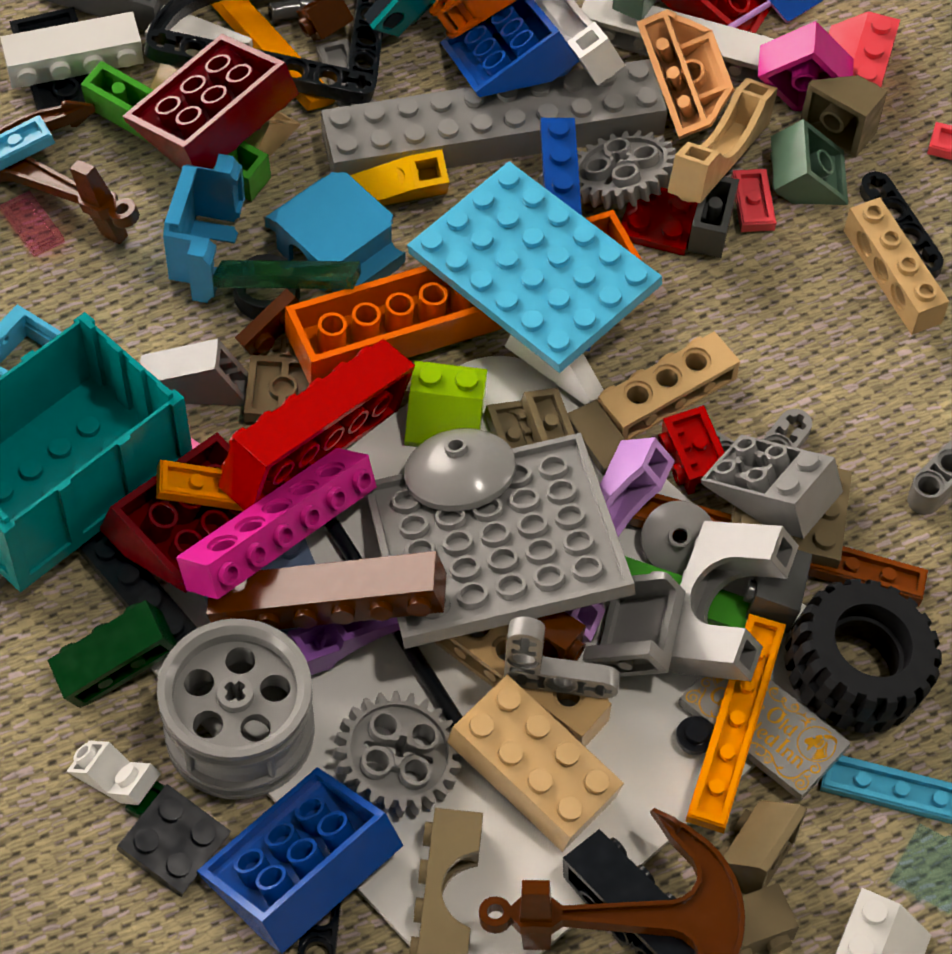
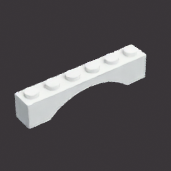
(584, 37)

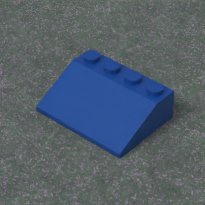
(511, 50)
(301, 858)

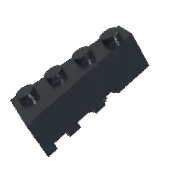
(604, 874)

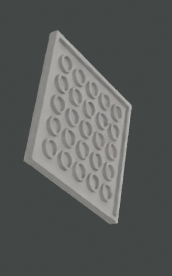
(523, 555)

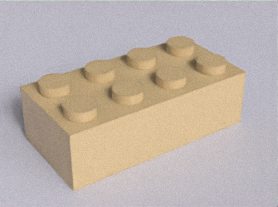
(534, 762)

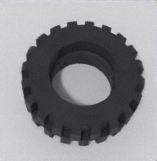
(886, 623)

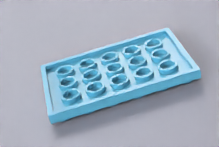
(535, 266)

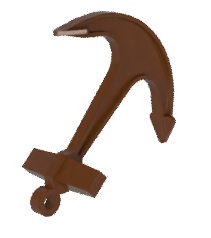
(87, 188)
(705, 918)

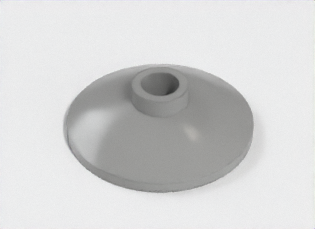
(658, 532)

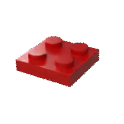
(661, 222)

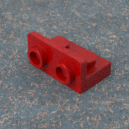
(692, 444)

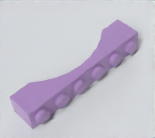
(629, 483)

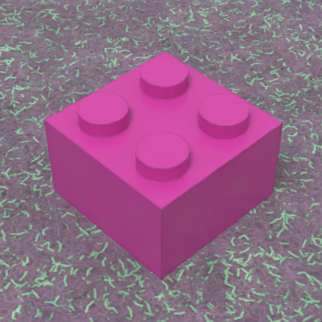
(799, 58)

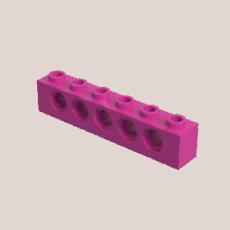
(276, 523)

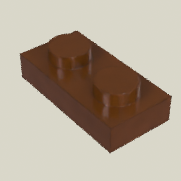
(267, 326)

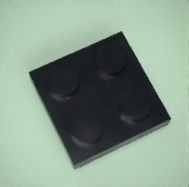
(173, 840)

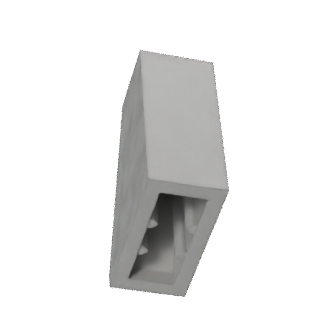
(200, 373)

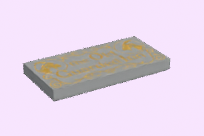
(788, 738)

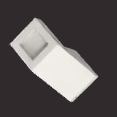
(111, 773)

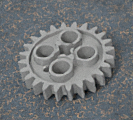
(625, 169)
(392, 785)

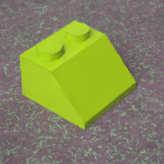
(443, 400)

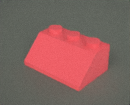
(869, 41)

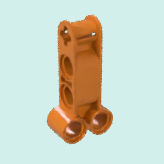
(465, 13)

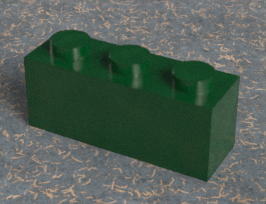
(112, 654)

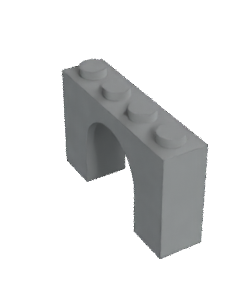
(720, 556)

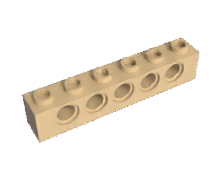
(482, 658)

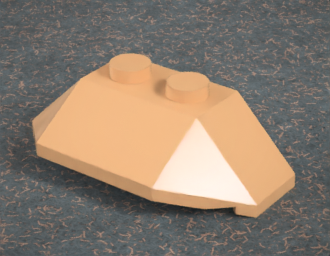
(687, 70)

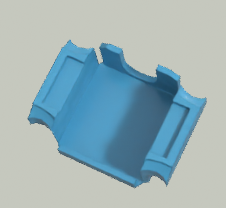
(338, 223)
(187, 241)

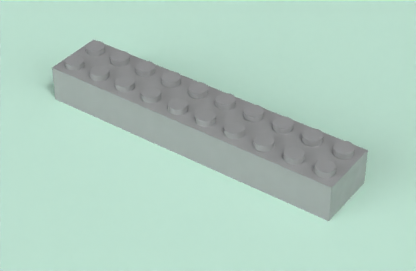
(495, 125)

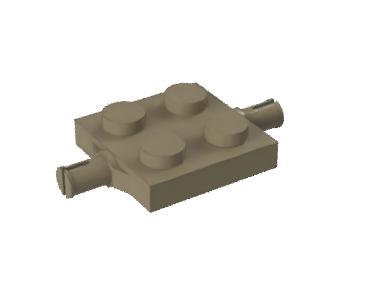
(272, 381)

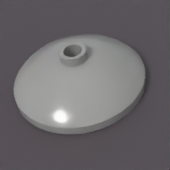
(460, 469)

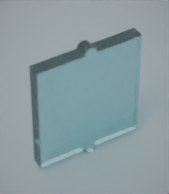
(927, 868)

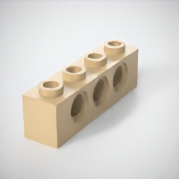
(896, 266)
(716, 369)

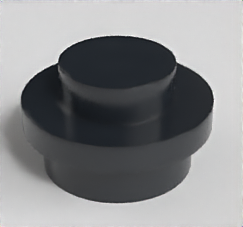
(694, 735)

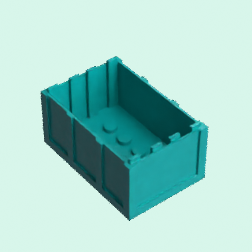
(75, 439)

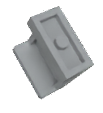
(641, 627)

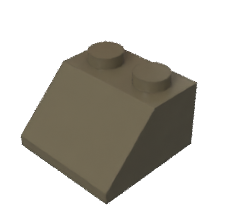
(845, 110)
(762, 842)

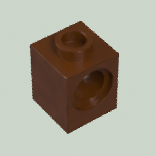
(323, 18)
(563, 636)

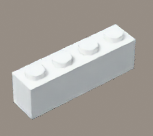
(71, 49)

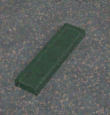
(287, 274)

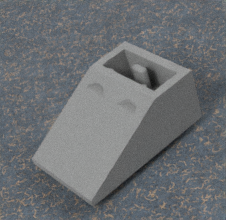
(776, 483)

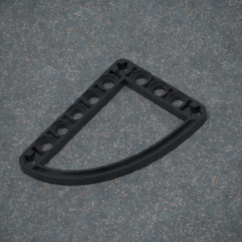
(311, 71)

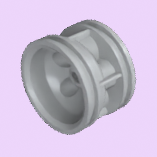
(240, 662)

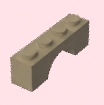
(454, 847)

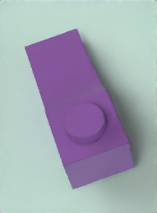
(332, 642)

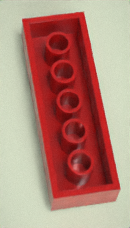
(315, 422)

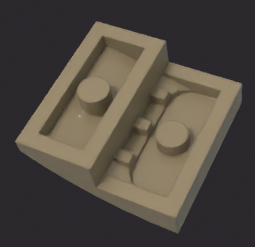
(531, 420)

